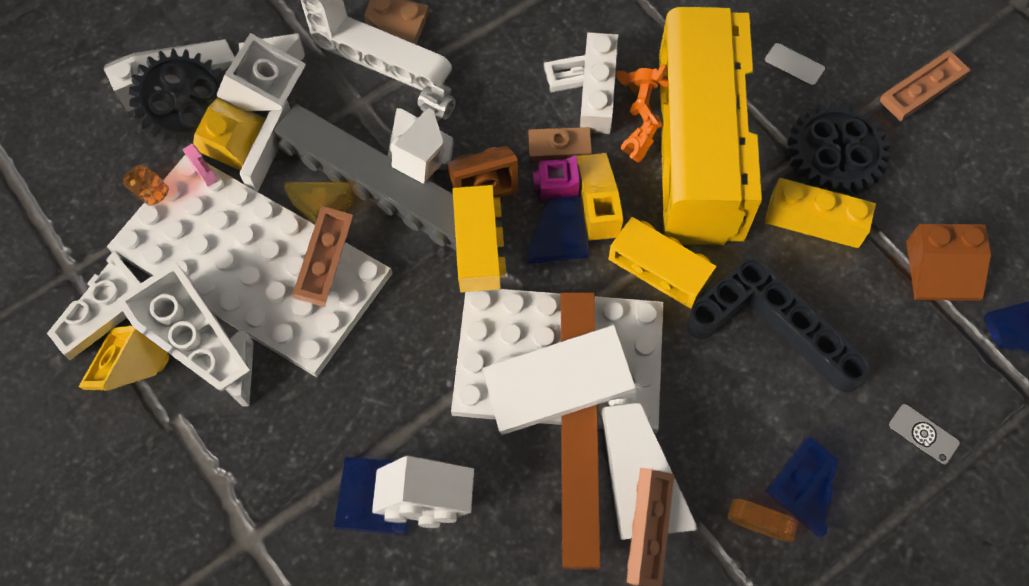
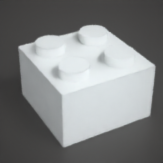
(423, 491)

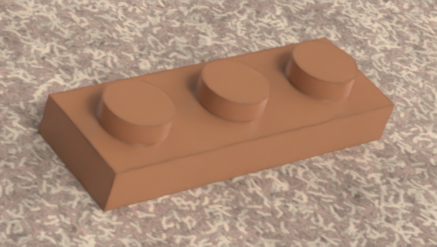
(924, 85)
(322, 256)
(650, 528)

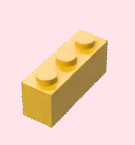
(820, 213)
(478, 238)
(661, 262)

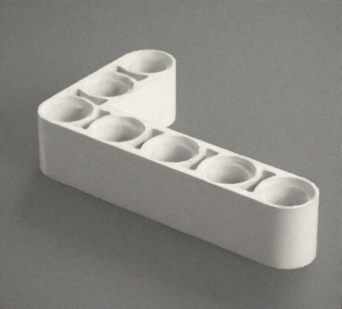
(373, 47)

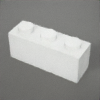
(599, 82)

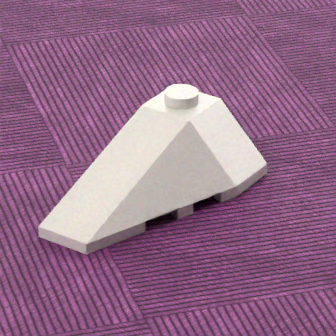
(121, 70)
(180, 322)

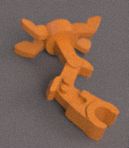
(646, 80)

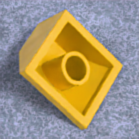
(227, 133)
(124, 359)

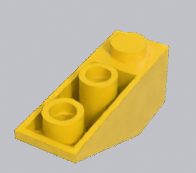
(599, 197)

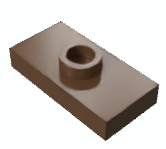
(558, 143)

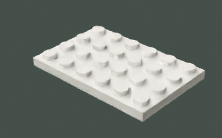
(517, 322)

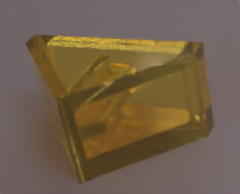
(311, 195)

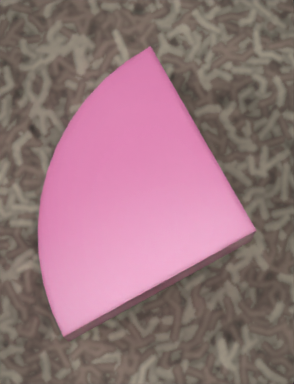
(200, 166)

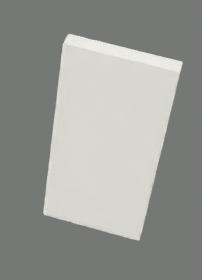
(558, 380)

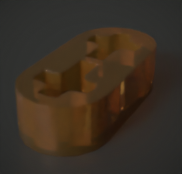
(145, 185)
(763, 520)

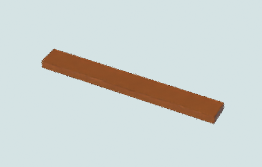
(579, 454)

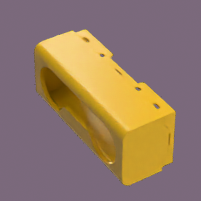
(703, 127)

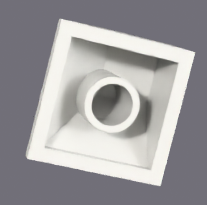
(260, 76)

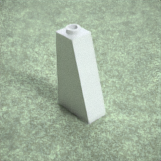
(631, 447)

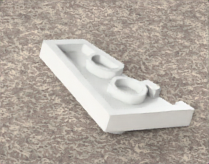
(95, 311)

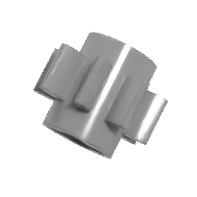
(437, 99)

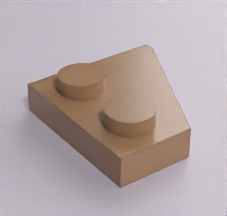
(397, 18)

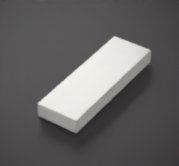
(263, 150)

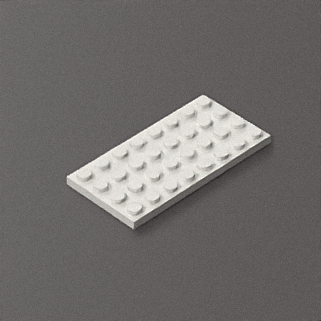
(246, 263)

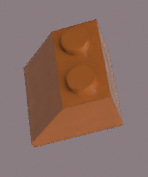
(490, 167)
(949, 261)

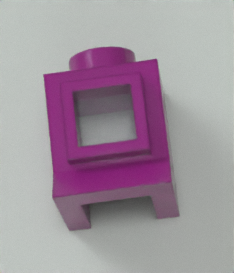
(557, 178)

